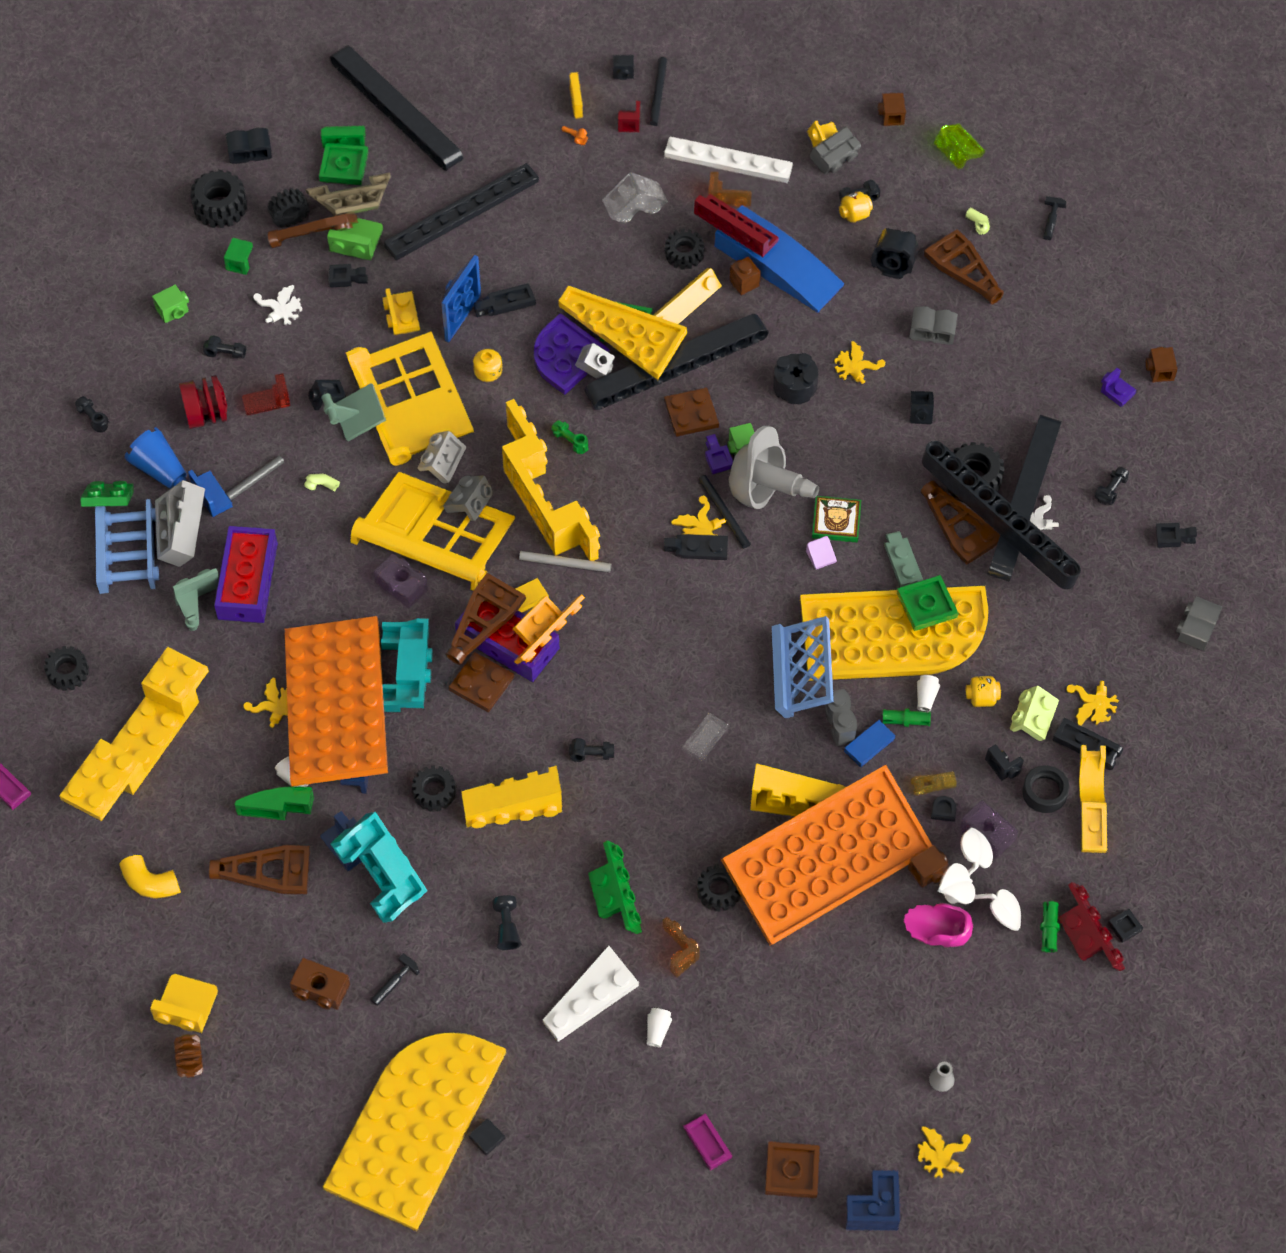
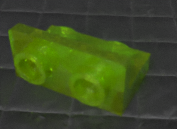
(958, 145)

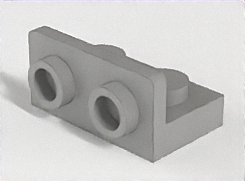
(442, 455)

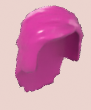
(939, 925)

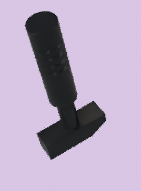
(1054, 202)
(395, 979)

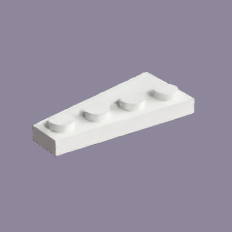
(595, 991)

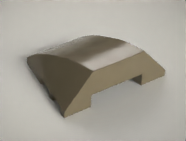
(353, 199)

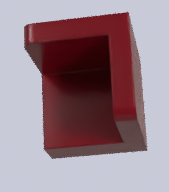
(629, 120)

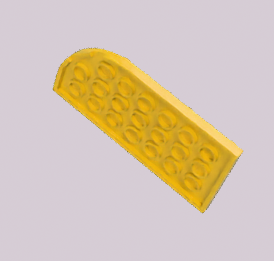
(877, 640)
(414, 1125)

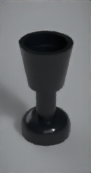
(507, 932)

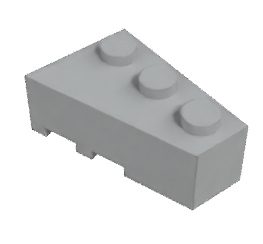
(178, 522)

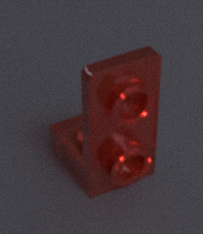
(268, 399)

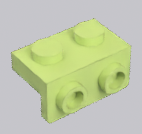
(1034, 712)

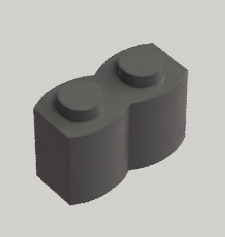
(933, 325)
(1199, 623)
(841, 718)

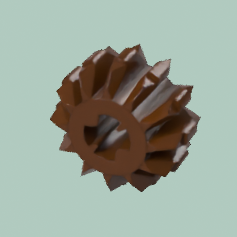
(188, 1055)

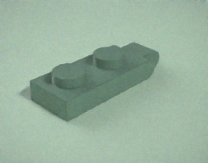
(902, 559)

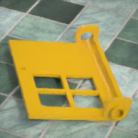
(415, 420)
(407, 514)

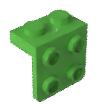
(358, 241)

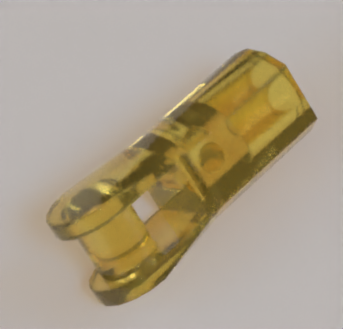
(937, 782)

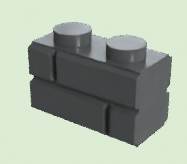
(835, 150)

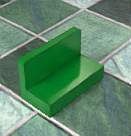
(343, 135)

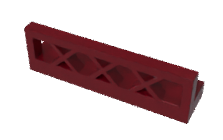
(735, 224)

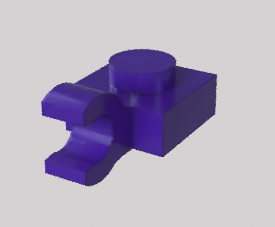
(716, 456)

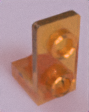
(730, 197)
(682, 959)

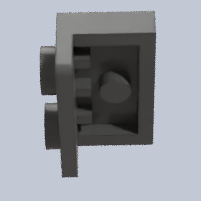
(469, 496)

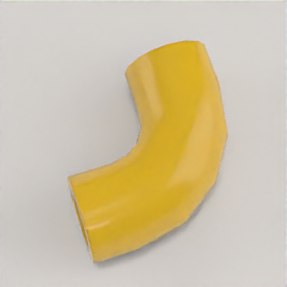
(147, 883)

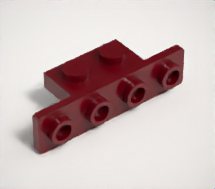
(1086, 931)

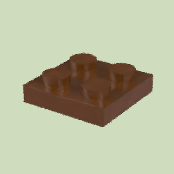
(691, 412)
(481, 682)
(792, 1170)

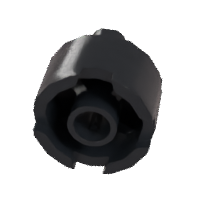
(895, 253)
(795, 378)

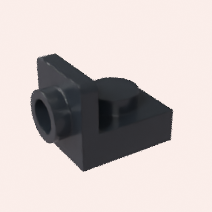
(623, 67)
(323, 387)
(921, 407)
(1000, 763)

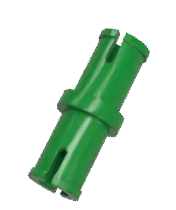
(906, 717)
(1049, 926)

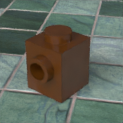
(892, 109)
(744, 275)
(1161, 364)
(928, 866)

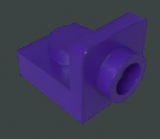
(1116, 388)

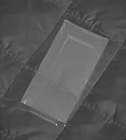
(705, 737)

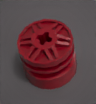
(203, 401)

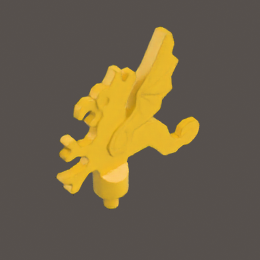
(855, 365)
(702, 524)
(1093, 702)
(274, 704)
(940, 1158)

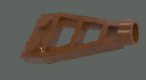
(339, 222)
(951, 247)
(974, 544)
(495, 593)
(294, 876)

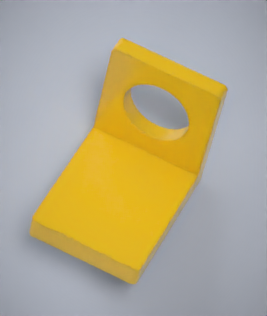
(820, 133)

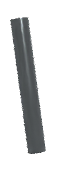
(255, 477)

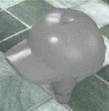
(764, 464)

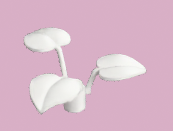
(959, 888)

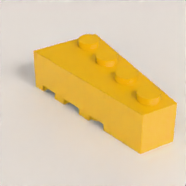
(787, 792)
(513, 800)

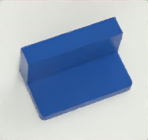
(214, 496)

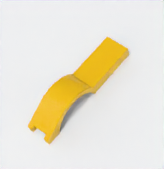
(1092, 800)

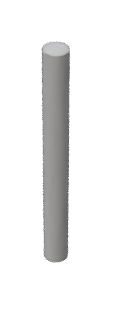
(565, 561)

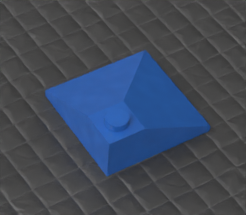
(460, 297)

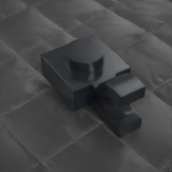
(342, 275)
(1171, 535)

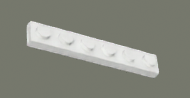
(728, 159)

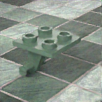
(355, 412)
(187, 593)

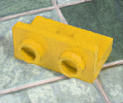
(402, 312)

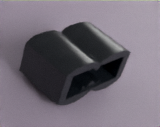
(248, 145)

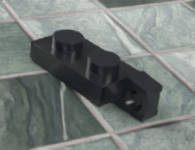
(505, 301)
(698, 546)

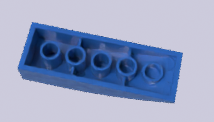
(786, 265)

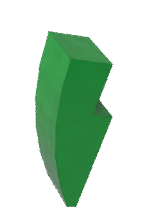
(276, 802)

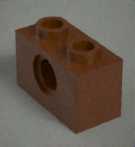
(312, 973)

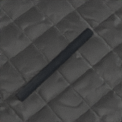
(658, 91)
(725, 513)

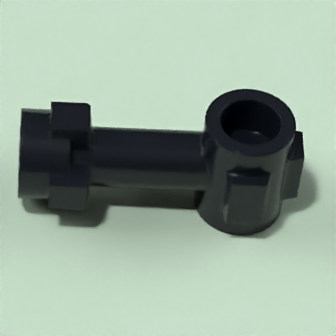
(870, 188)
(215, 345)
(99, 420)
(1107, 494)
(579, 749)

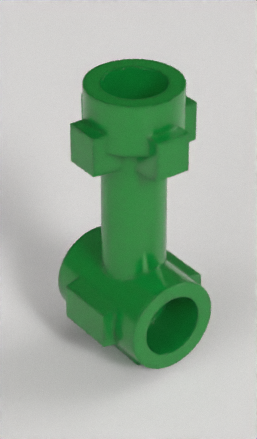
(579, 441)

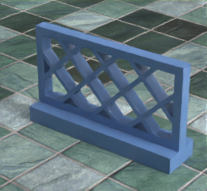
(785, 672)

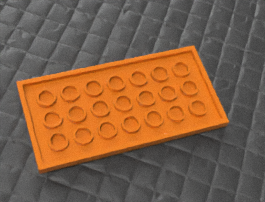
(335, 701)
(827, 854)

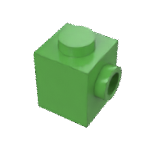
(171, 303)
(739, 437)

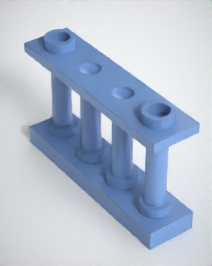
(104, 538)

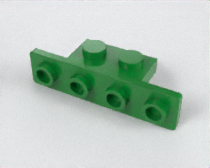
(613, 890)

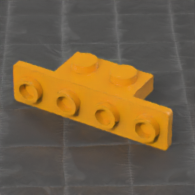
(540, 622)

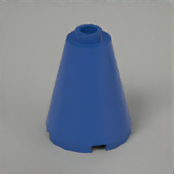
(156, 458)

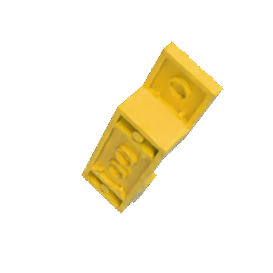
(527, 460)
(142, 740)

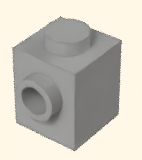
(595, 361)

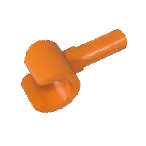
(580, 135)

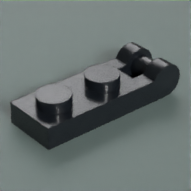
(1073, 736)

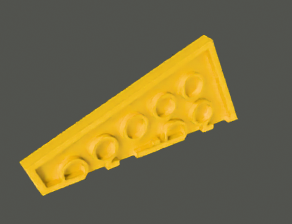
(636, 334)

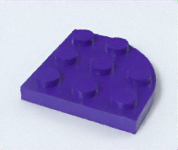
(558, 351)

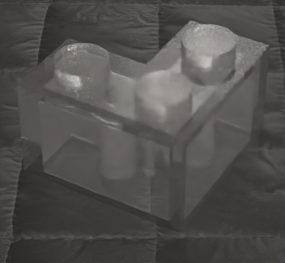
(632, 195)

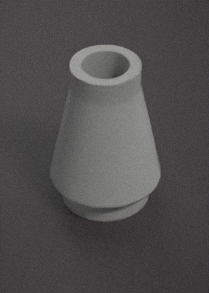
(942, 1077)

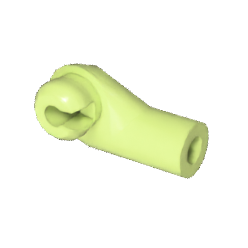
(981, 221)
(321, 479)

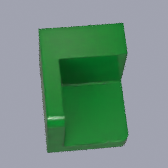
(237, 256)

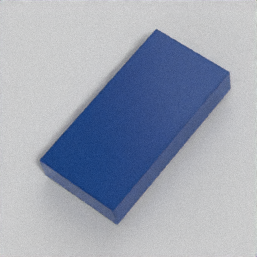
(869, 743)

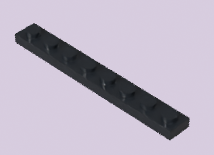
(461, 211)

